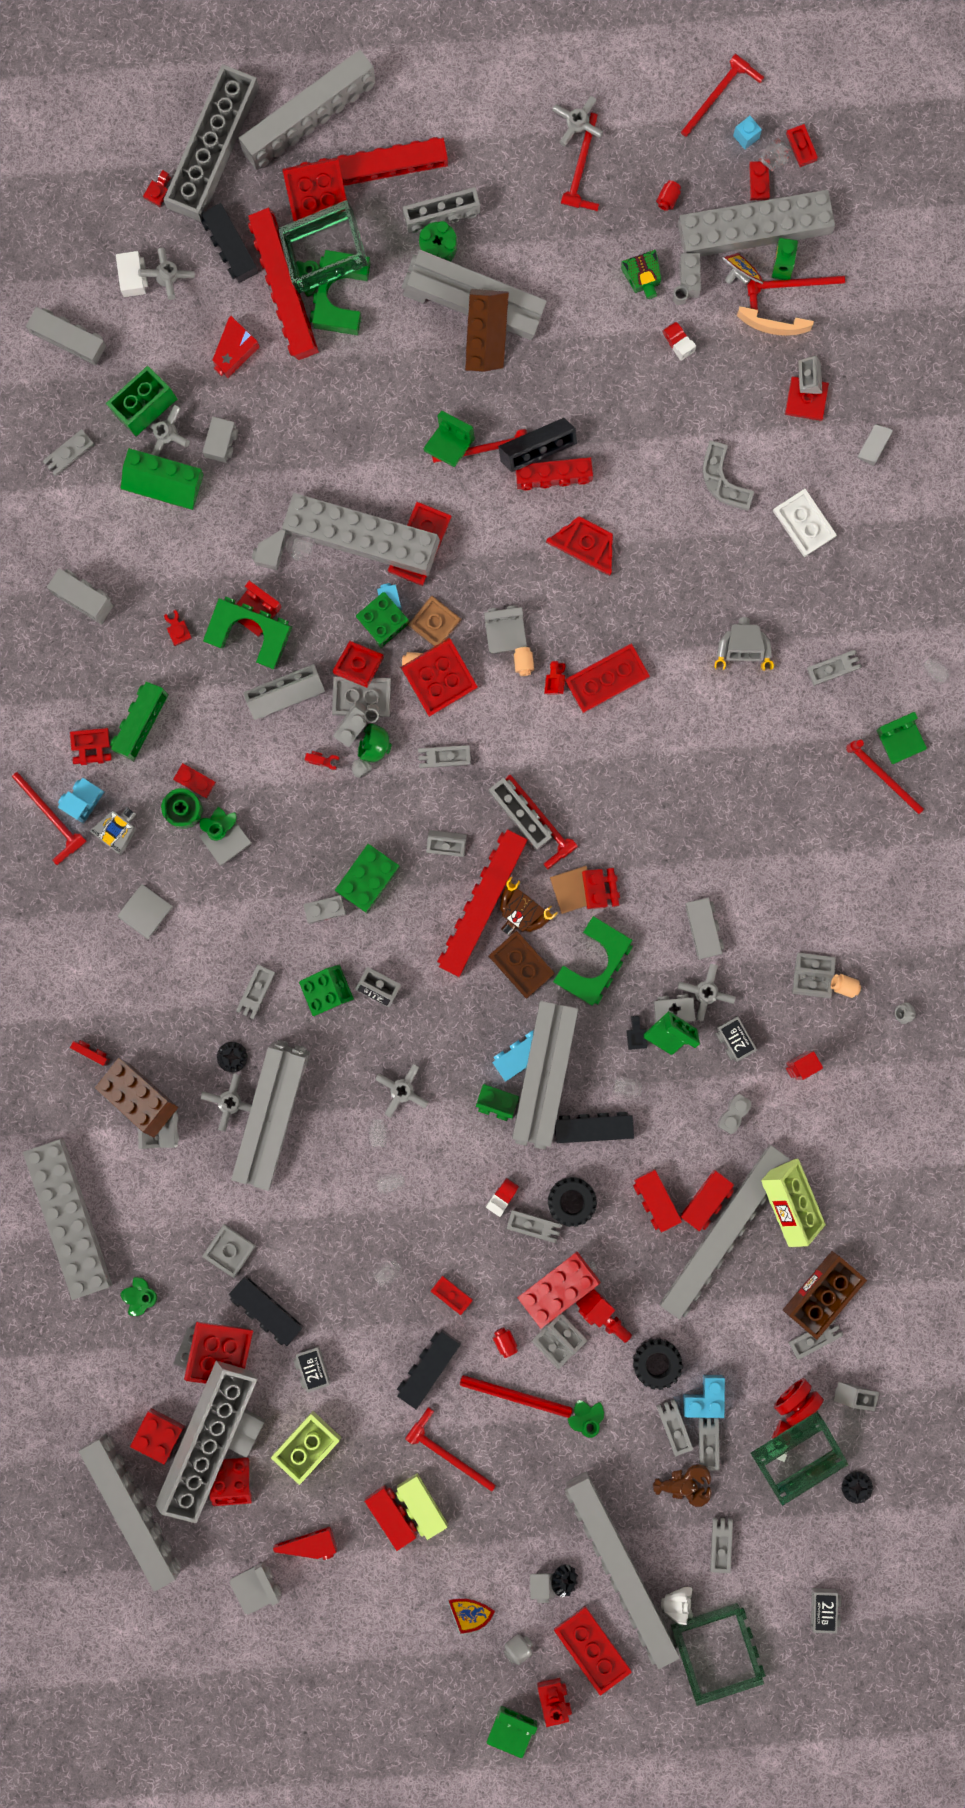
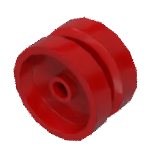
(798, 1402)

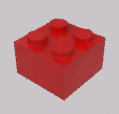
(157, 1436)

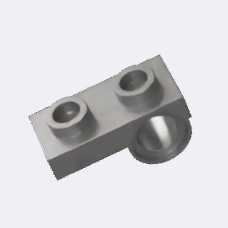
(183, 1353)

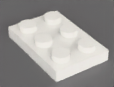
(804, 523)

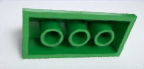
(161, 479)
(139, 721)

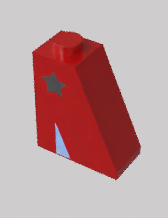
(233, 348)

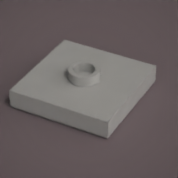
(229, 1250)

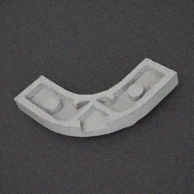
(718, 484)

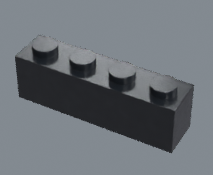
(229, 242)
(537, 444)
(594, 1128)
(265, 1310)
(428, 1369)

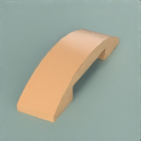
(750, 317)

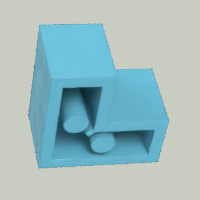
(81, 801)
(709, 1404)

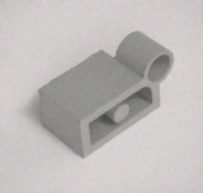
(689, 277)
(355, 722)

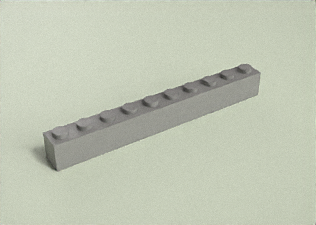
(721, 1236)

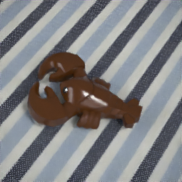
(683, 1485)

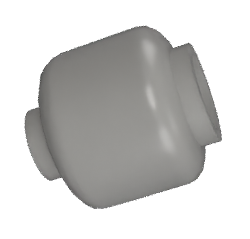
(518, 1649)

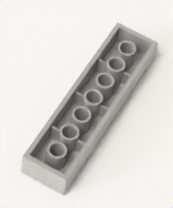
(308, 110)
(211, 142)
(756, 223)
(361, 534)
(67, 1219)
(206, 1442)
(130, 1512)

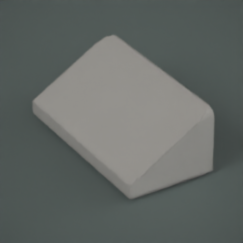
(810, 375)
(874, 444)
(446, 843)

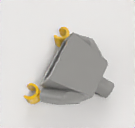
(745, 643)

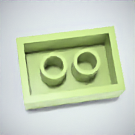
(306, 1447)

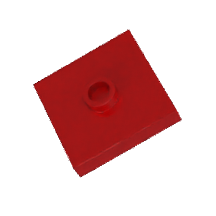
(805, 404)
(358, 664)

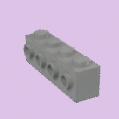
(443, 208)
(66, 336)
(284, 692)
(520, 814)

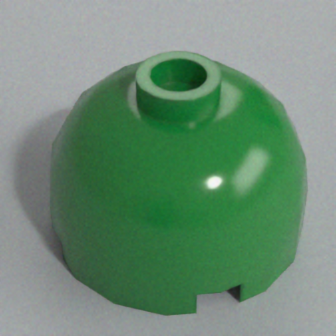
(374, 744)

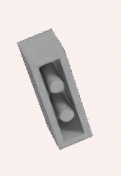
(704, 928)

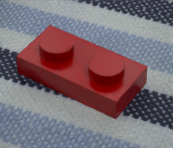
(801, 145)
(759, 181)
(194, 780)
(83, 1048)
(451, 1295)

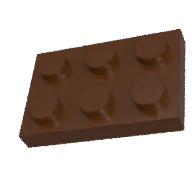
(521, 964)

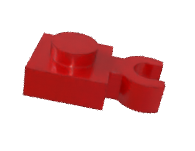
(178, 630)

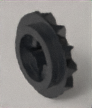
(239, 1051)
(850, 1481)
(564, 1572)

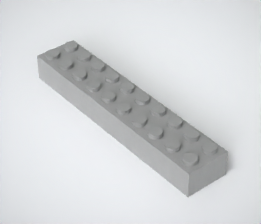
(623, 1572)

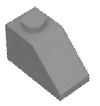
(270, 551)
(856, 1396)

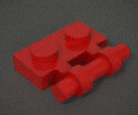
(90, 740)
(595, 888)

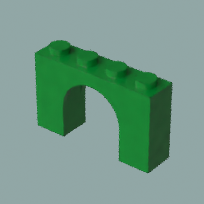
(328, 316)
(274, 631)
(616, 946)

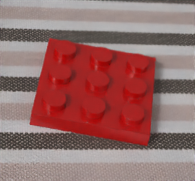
(314, 187)
(439, 677)
(214, 1344)

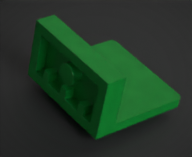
(450, 439)
(382, 619)
(901, 738)
(326, 990)
(672, 1033)
(497, 1101)
(512, 1732)

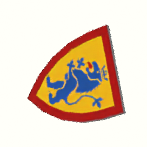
(741, 269)
(470, 1615)

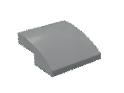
(228, 846)
(145, 911)
(813, 975)
(559, 1341)

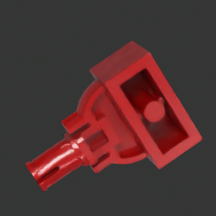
(598, 1310)
(553, 1702)

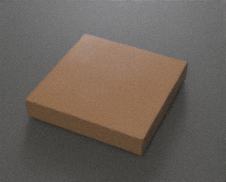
(434, 621)
(569, 890)

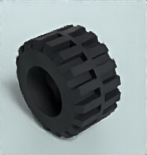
(579, 1217)
(669, 1376)

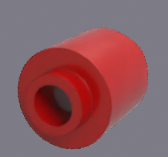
(668, 195)
(505, 1342)

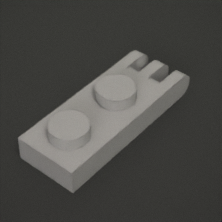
(68, 452)
(833, 668)
(445, 756)
(256, 991)
(533, 1226)
(806, 1343)
(675, 1428)
(709, 1443)
(721, 1546)

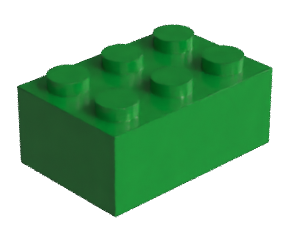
(141, 401)
(367, 878)

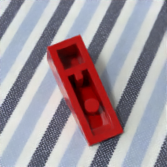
(311, 1545)

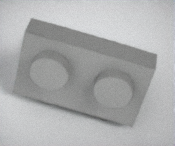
(505, 629)
(165, 1138)
(255, 1588)

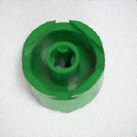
(439, 233)
(175, 800)

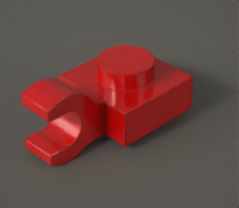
(156, 191)
(555, 681)
(317, 759)

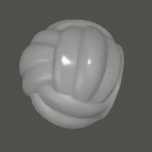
(361, 768)
(905, 1013)

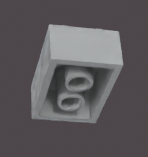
(80, 595)

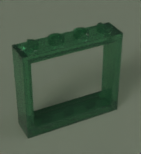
(313, 224)
(809, 1475)
(707, 1618)

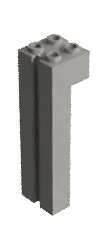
(451, 286)
(544, 1075)
(270, 1114)

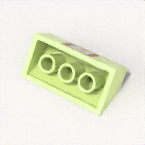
(793, 1203)

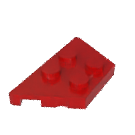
(586, 543)

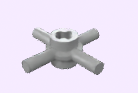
(577, 121)
(166, 273)
(167, 432)
(703, 986)
(409, 1089)
(223, 1107)

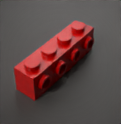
(555, 473)

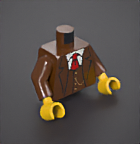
(522, 911)

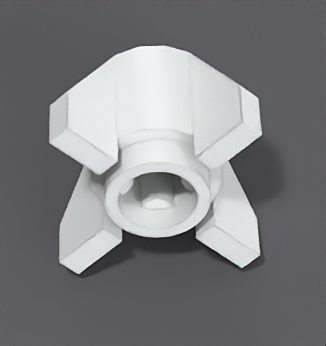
(678, 1605)

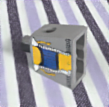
(116, 830)

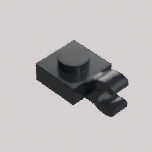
(635, 1037)

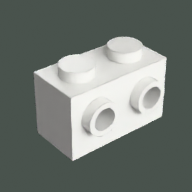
(128, 267)

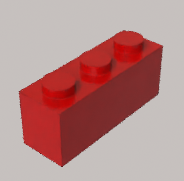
(803, 1065)
(656, 1201)
(707, 1201)
(391, 1517)

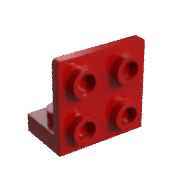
(260, 601)
(232, 1483)

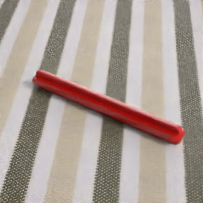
(515, 1396)

